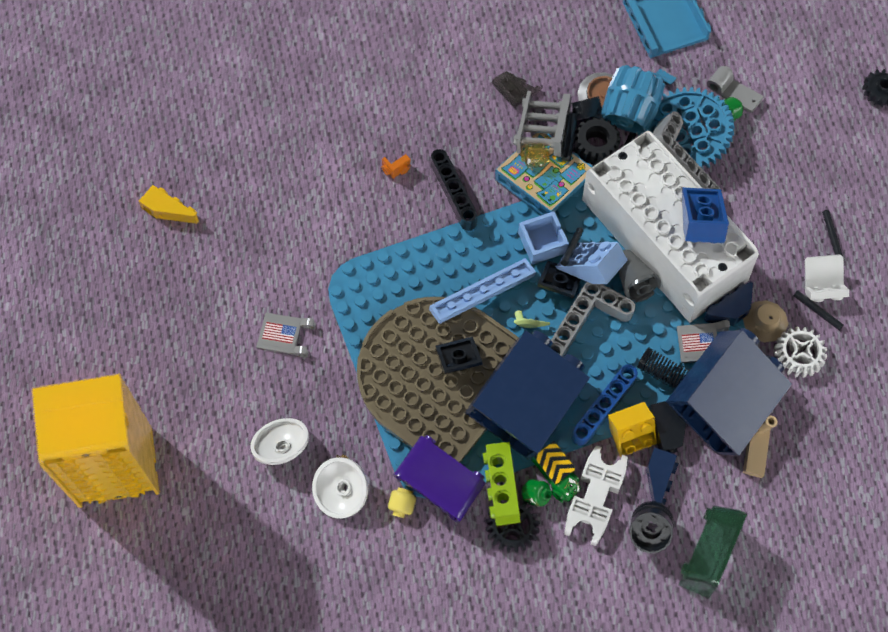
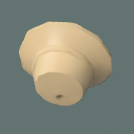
(760, 324)

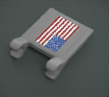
(281, 334)
(696, 338)

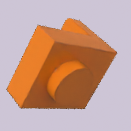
(398, 167)

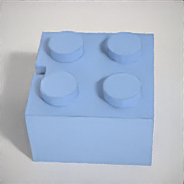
(541, 238)

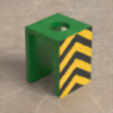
(553, 463)

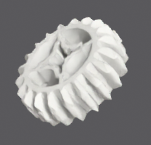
(810, 364)

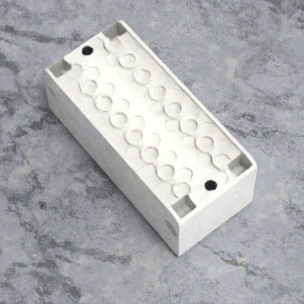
(641, 205)

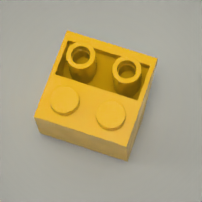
(633, 429)

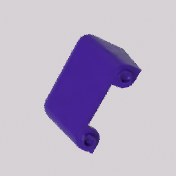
(440, 478)

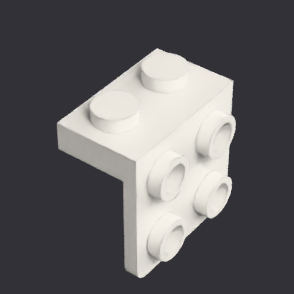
(825, 278)

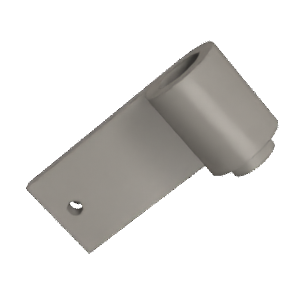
(724, 84)

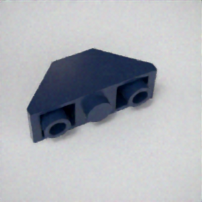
(732, 307)

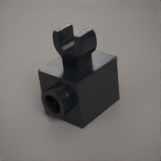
(587, 108)

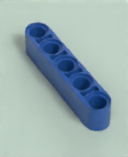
(609, 397)

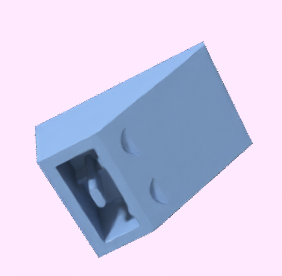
(595, 262)

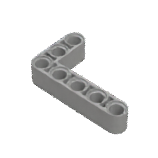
(666, 133)
(580, 315)

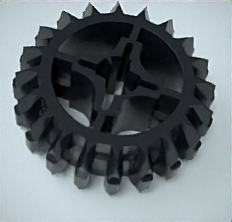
(518, 532)

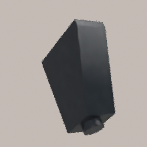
(668, 426)

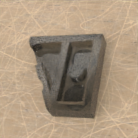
(513, 88)

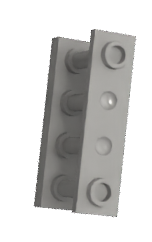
(558, 130)

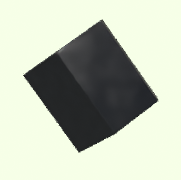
(558, 281)
(458, 355)

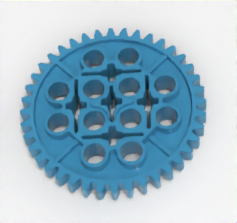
(699, 104)

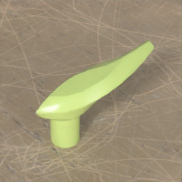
(528, 323)

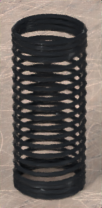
(644, 363)

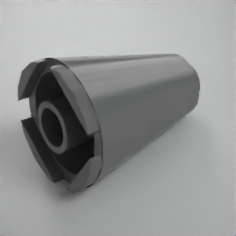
(637, 278)

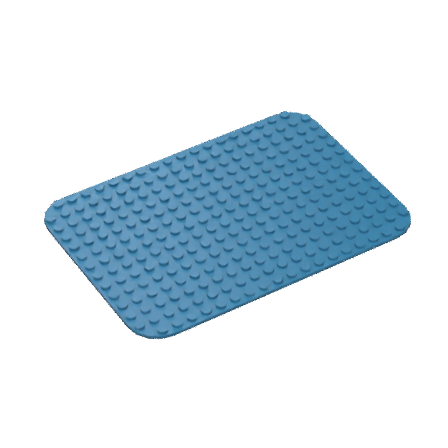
(456, 258)

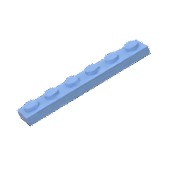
(482, 290)

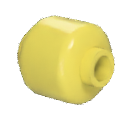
(402, 502)

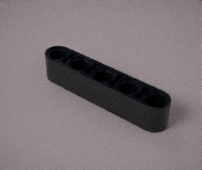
(457, 196)

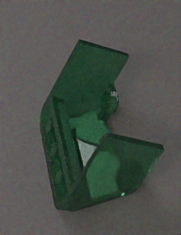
(712, 550)

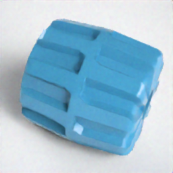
(633, 99)

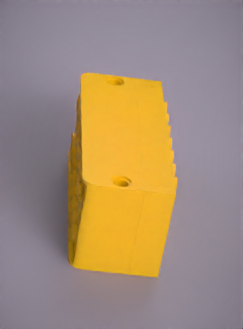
(94, 440)

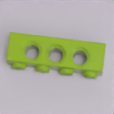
(508, 512)

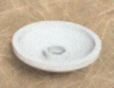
(279, 441)
(329, 487)

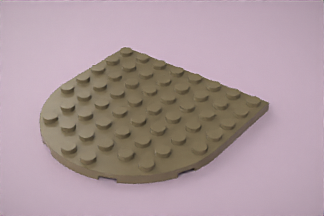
(404, 378)

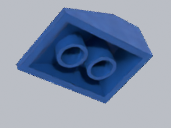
(704, 215)

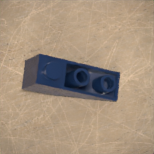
(659, 472)

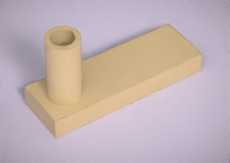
(758, 448)

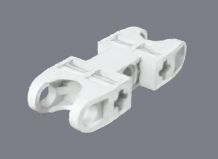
(601, 480)

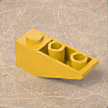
(162, 206)

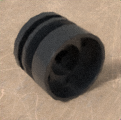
(648, 537)

